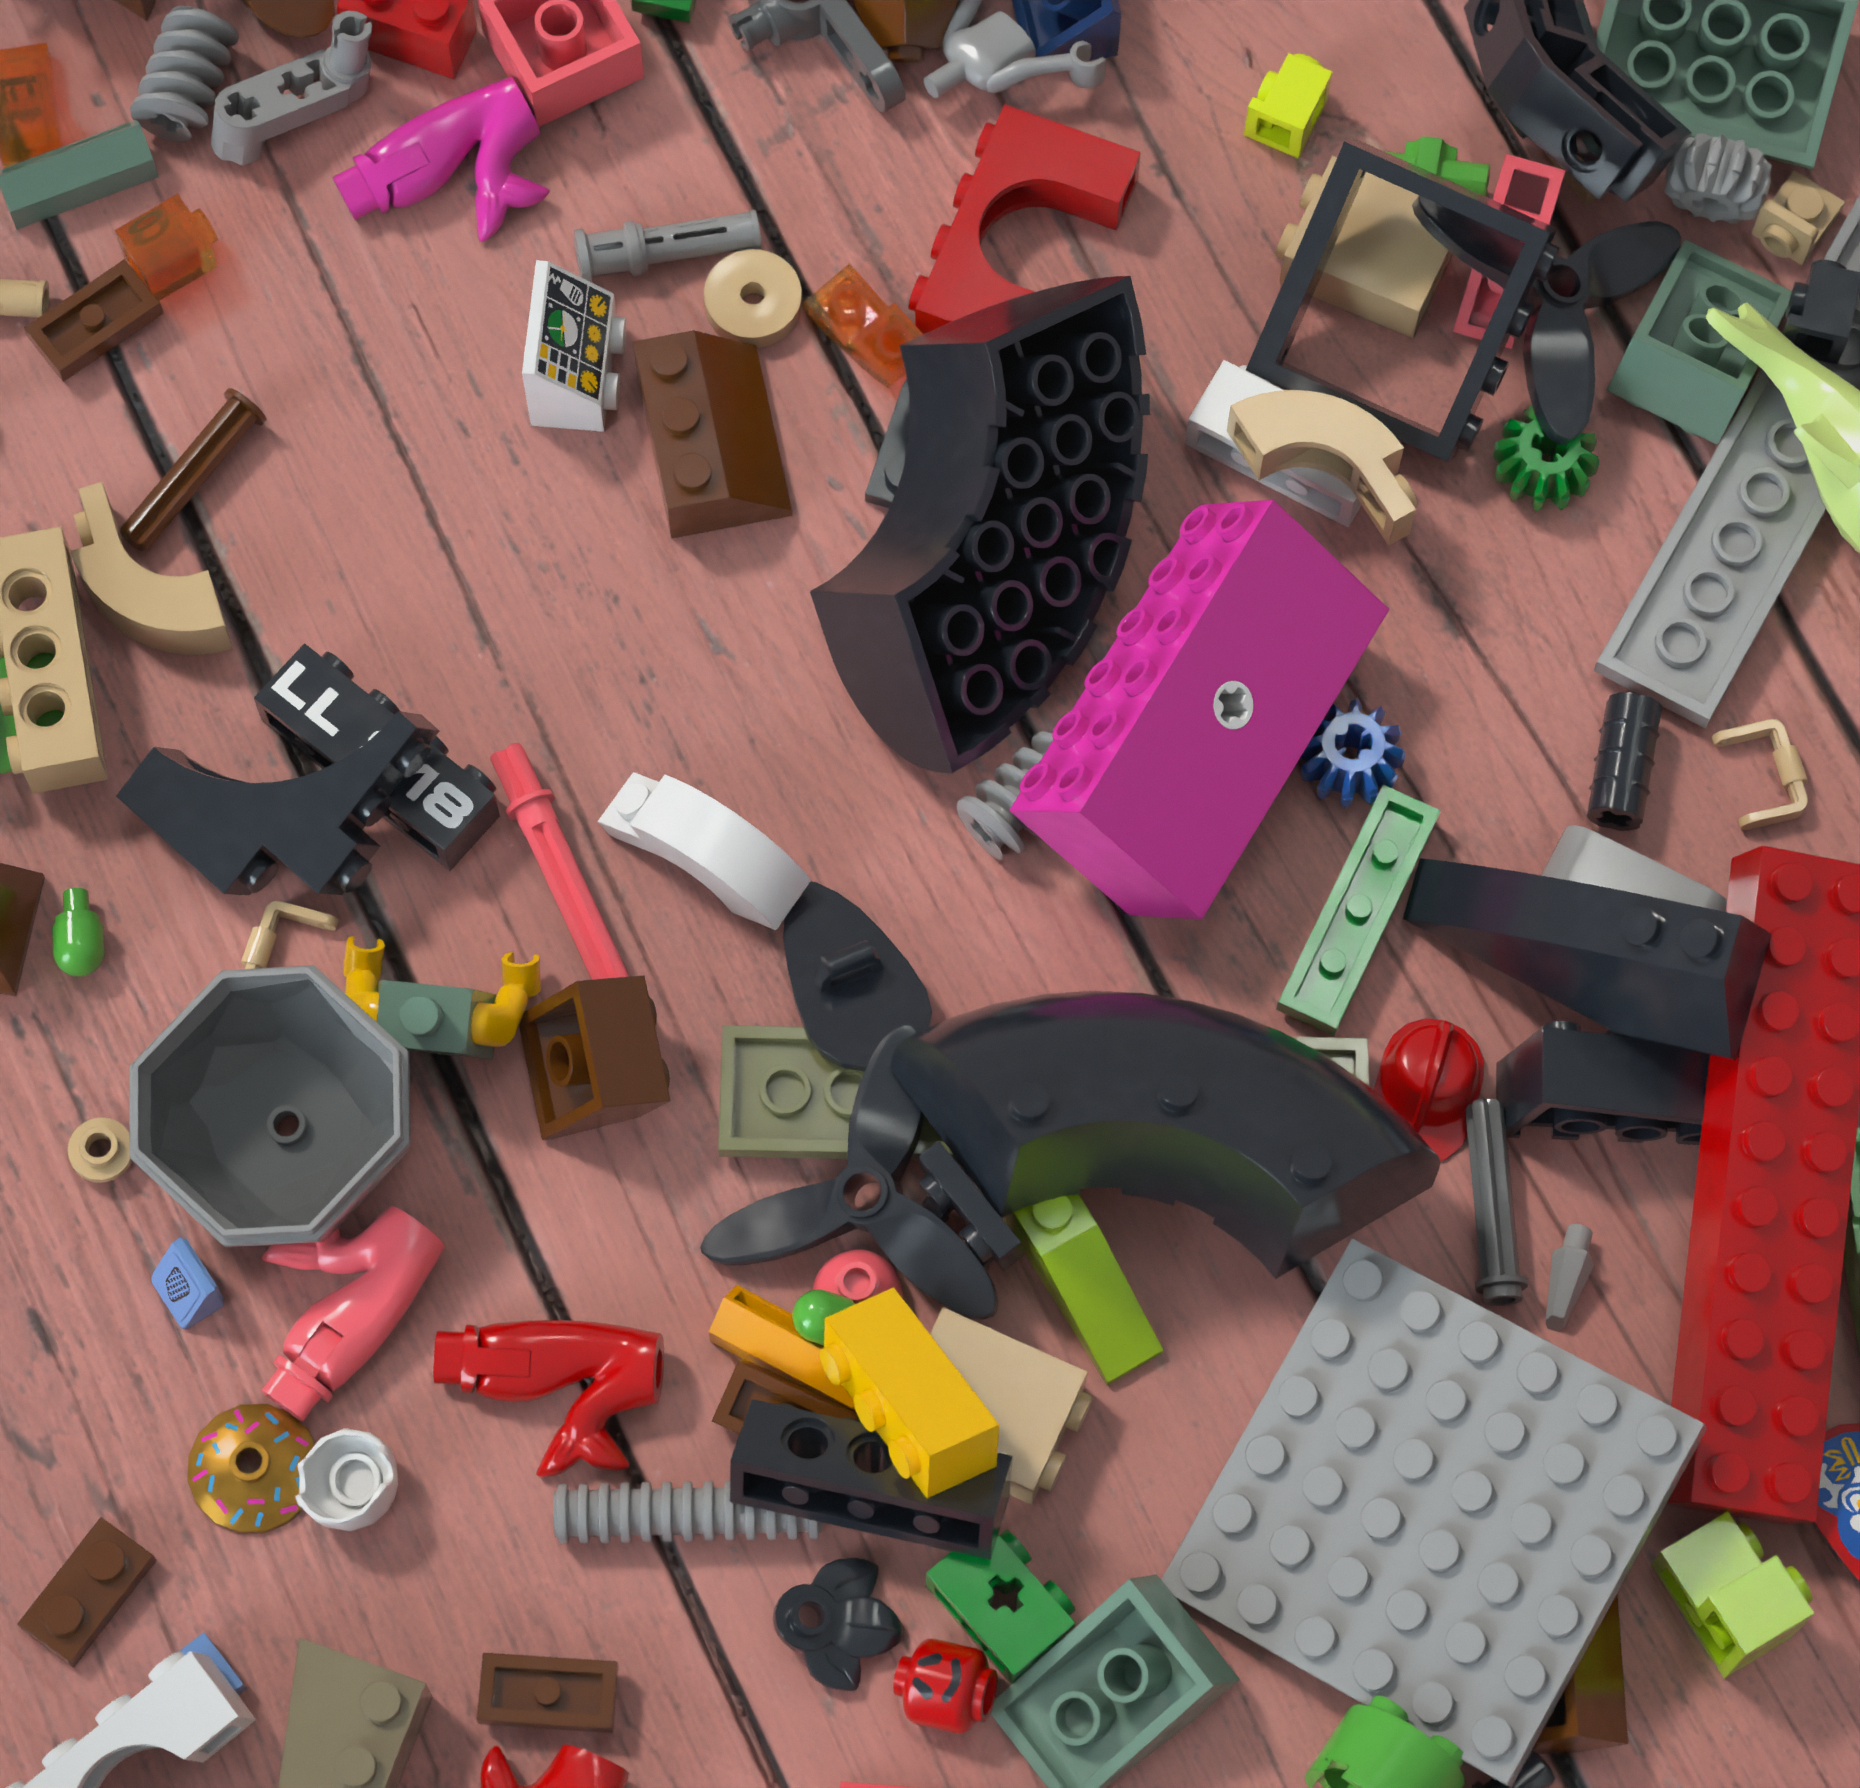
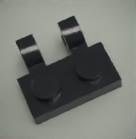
(950, 1190)

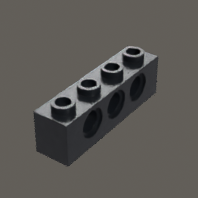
(845, 1478)

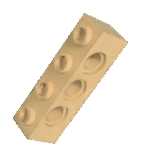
(73, 747)

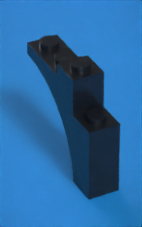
(308, 822)

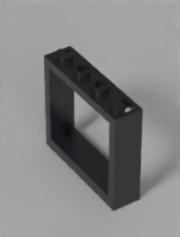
(1314, 252)

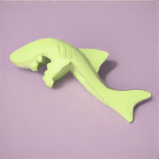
(1821, 407)

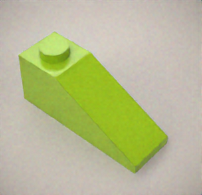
(1086, 1284)

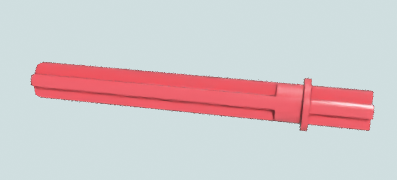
(541, 827)

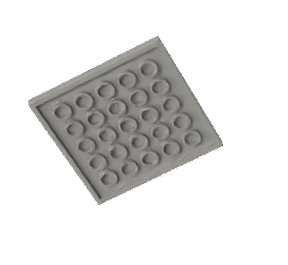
(1433, 1509)

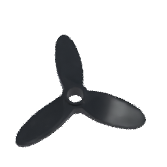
(1558, 336)
(880, 1146)

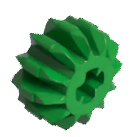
(1522, 463)

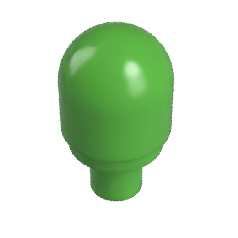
(78, 935)
(811, 1311)

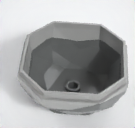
(240, 1064)

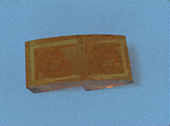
(862, 324)

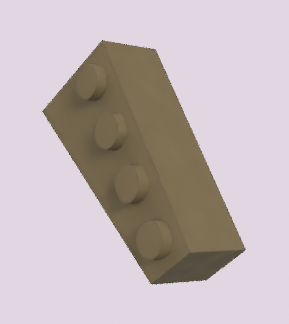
(349, 1722)

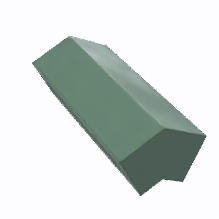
(77, 174)

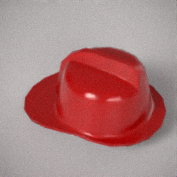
(1430, 1079)

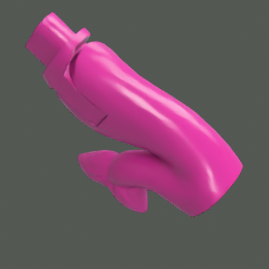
(430, 147)

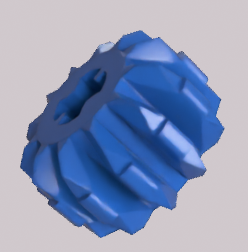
(1375, 754)

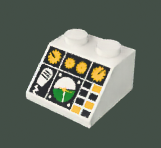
(571, 351)

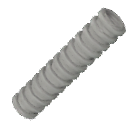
(665, 1513)

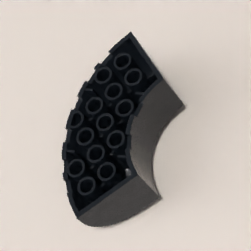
(998, 522)
(1168, 1110)

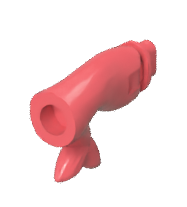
(354, 1321)

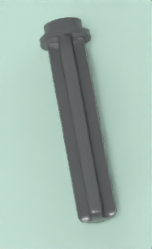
(1493, 1204)

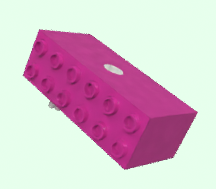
(1199, 709)

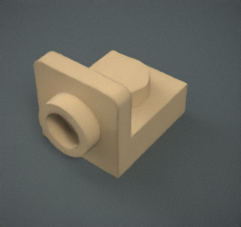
(1796, 218)

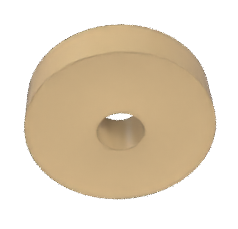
(753, 273)

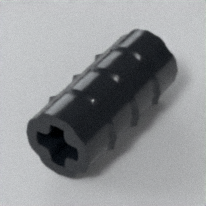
(1624, 761)

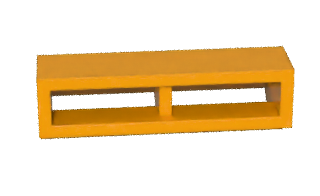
(768, 1338)

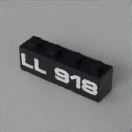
(330, 717)

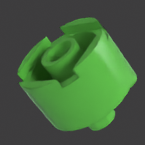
(1382, 1750)

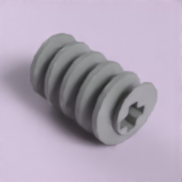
(182, 72)
(989, 814)

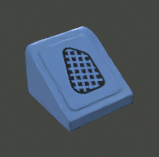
(186, 1285)

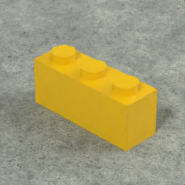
(909, 1393)

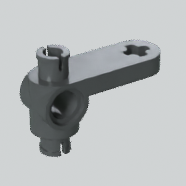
(841, 29)

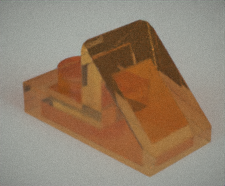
(27, 104)

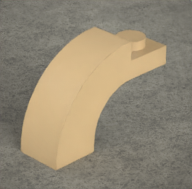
(1328, 435)
(148, 607)

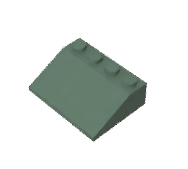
(1736, 65)

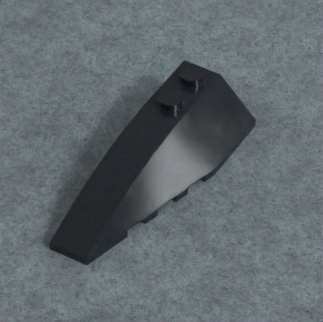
(1605, 952)

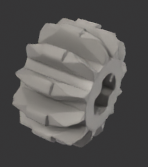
(1718, 178)

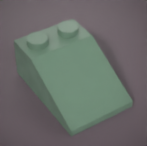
(1678, 359)
(1113, 1688)

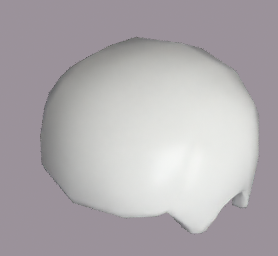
(347, 1480)

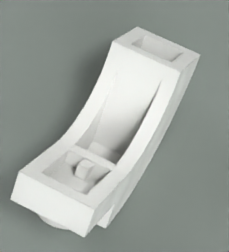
(708, 843)

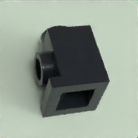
(1823, 310)

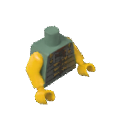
(437, 1016)

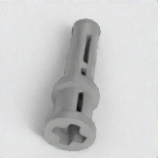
(636, 247)

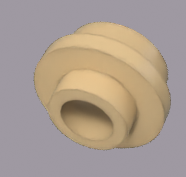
(100, 1168)

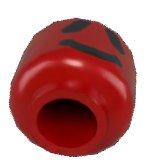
(946, 1686)

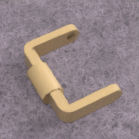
(1788, 766)
(263, 937)

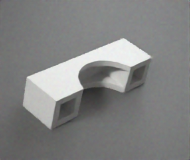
(183, 1710)

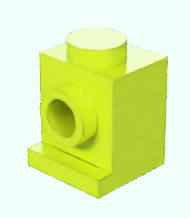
(1289, 104)

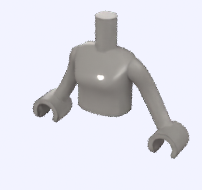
(1002, 54)

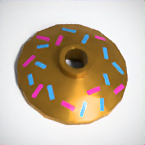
(257, 1499)

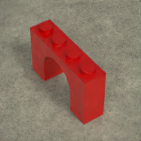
(1020, 166)

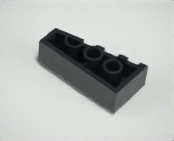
(1600, 1083)

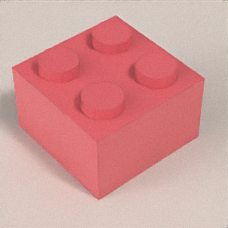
(562, 51)

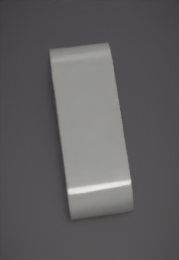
(1599, 861)

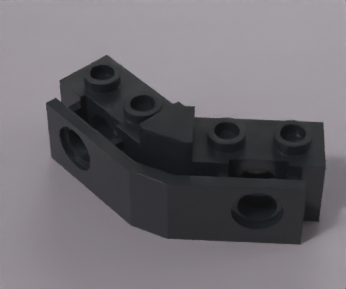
(1570, 96)

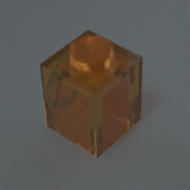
(168, 246)

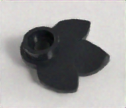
(848, 1625)

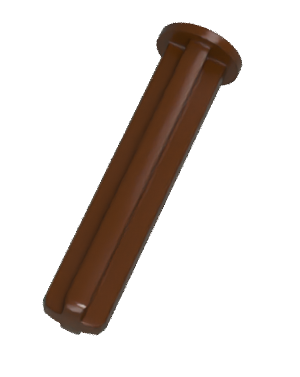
(191, 470)

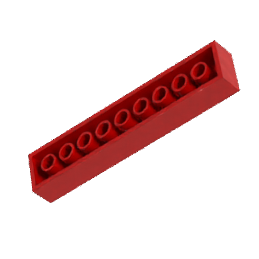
(1774, 1200)

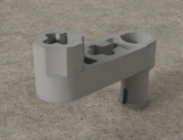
(258, 109)

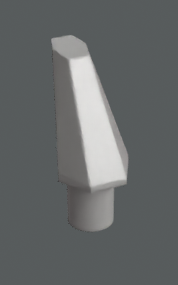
(1568, 1275)

